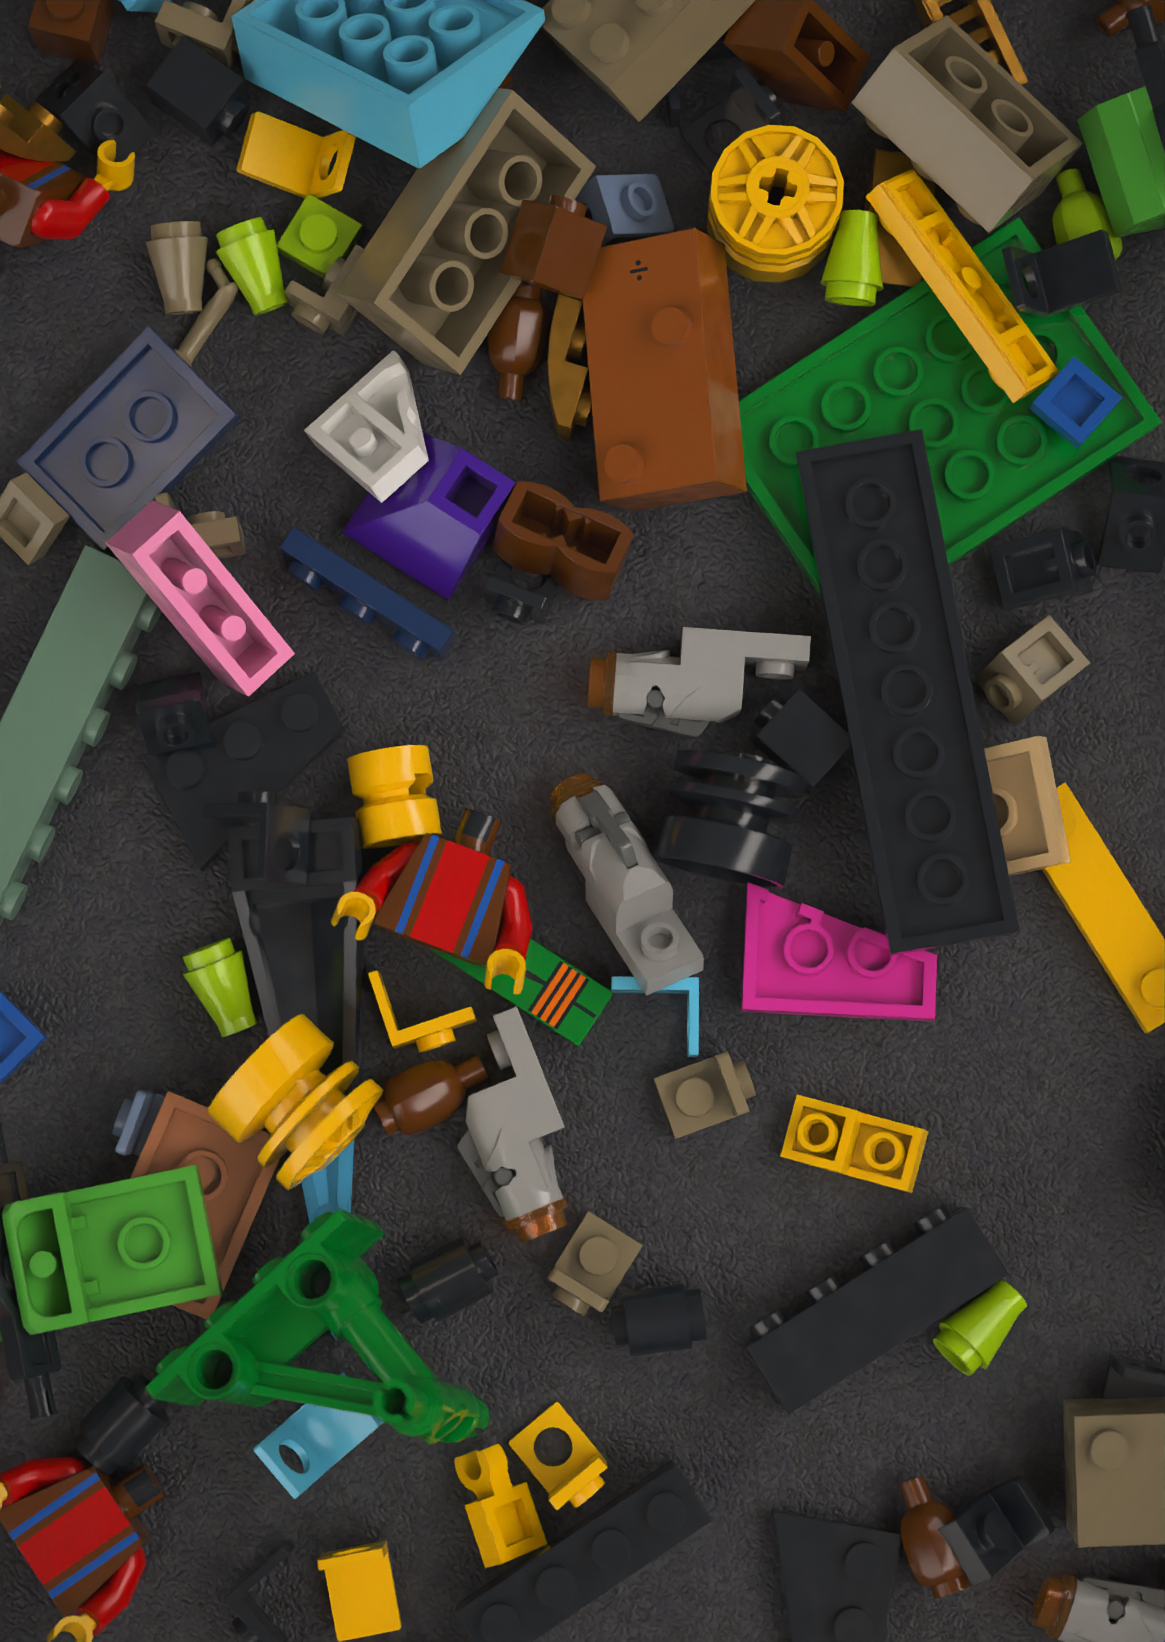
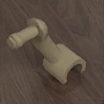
(211, 313)

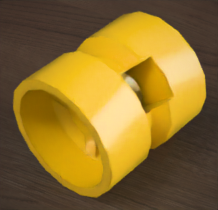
(394, 795)

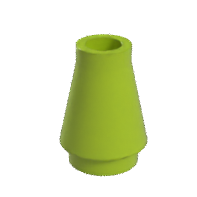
(854, 262)
(254, 264)
(221, 985)
(978, 1329)

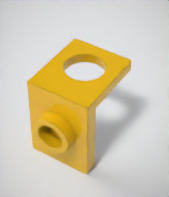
(294, 157)
(426, 1034)
(576, 1477)
(361, 1590)

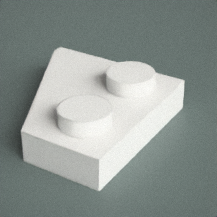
(374, 429)

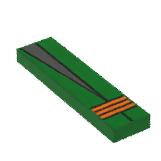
(551, 992)

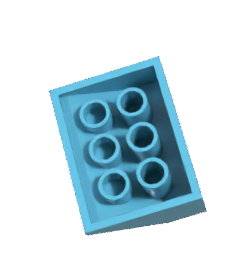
(387, 69)

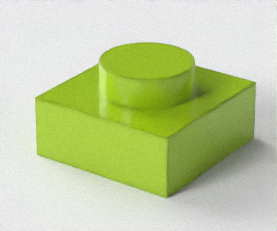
(319, 236)

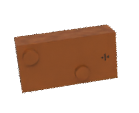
(663, 372)

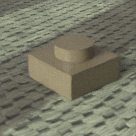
(29, 518)

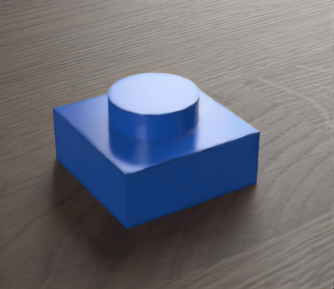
(1075, 402)
(17, 1037)

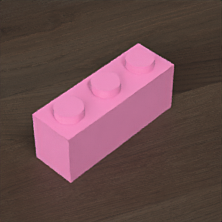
(200, 597)

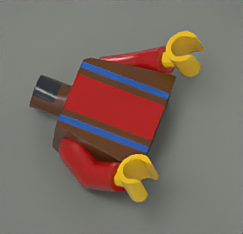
(53, 201)
(449, 899)
(80, 1535)

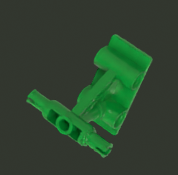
(292, 1304)

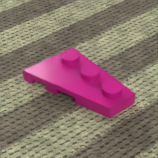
(827, 967)

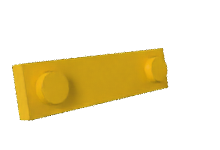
(962, 284)
(1110, 916)

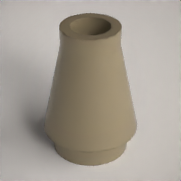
(179, 264)

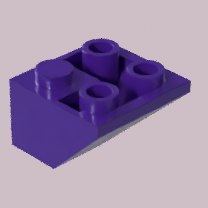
(436, 518)

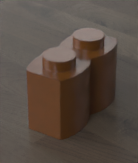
(550, 536)

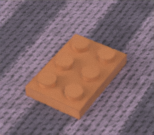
(228, 1173)

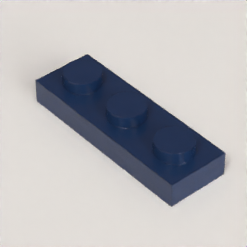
(365, 596)

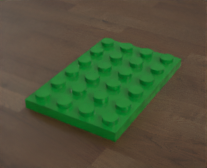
(918, 371)

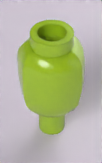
(1080, 212)

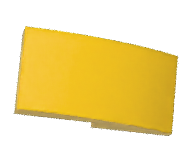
(854, 1143)

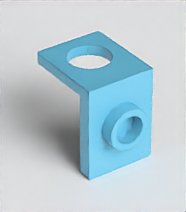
(686, 986)
(319, 1438)

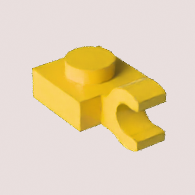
(503, 1514)

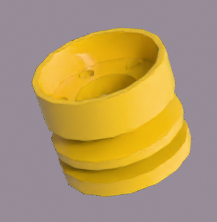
(769, 239)
(295, 1101)

